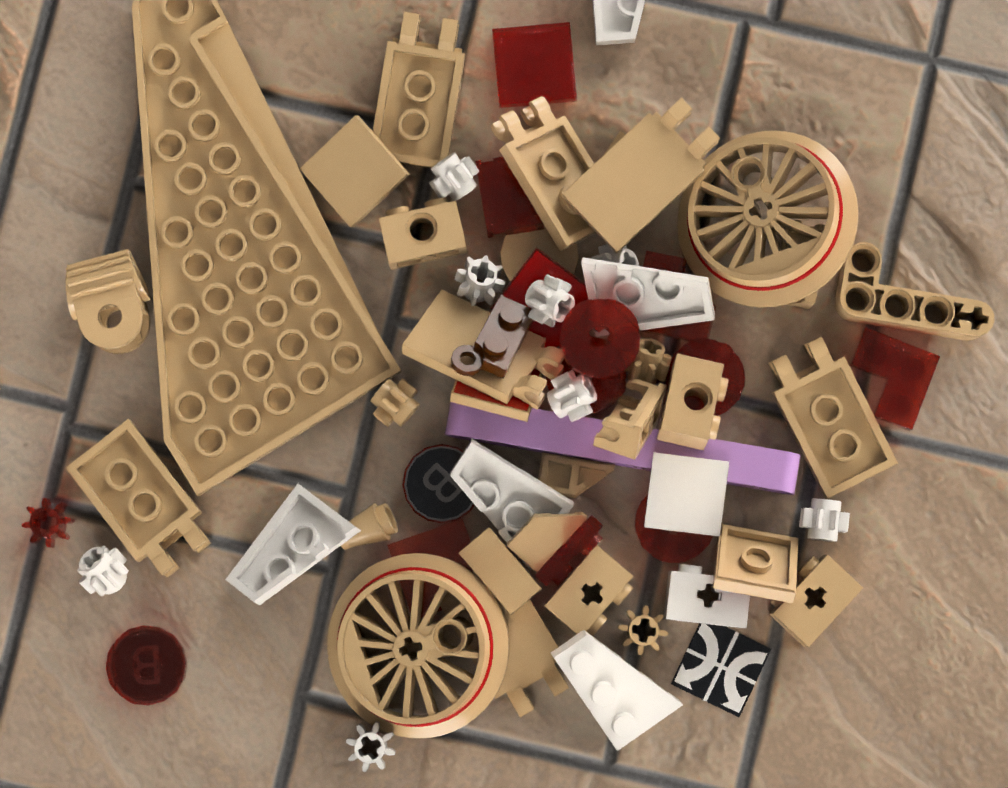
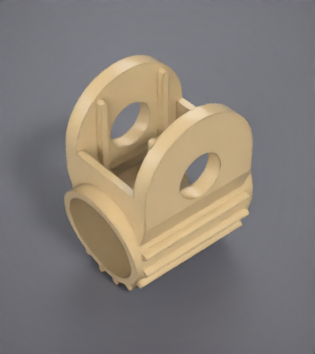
(103, 287)

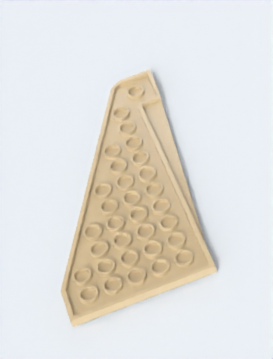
(246, 281)

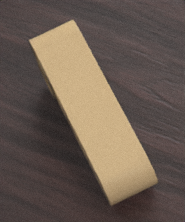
(913, 302)

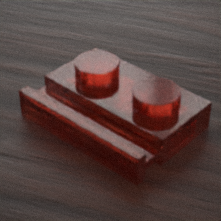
(504, 201)

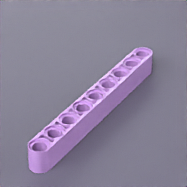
(547, 433)

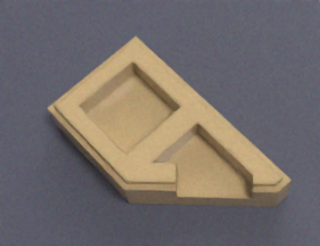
(571, 475)
(544, 536)

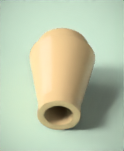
(375, 525)

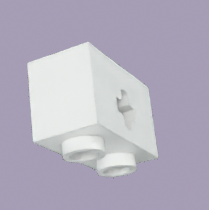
(683, 605)

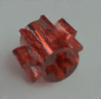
(41, 515)

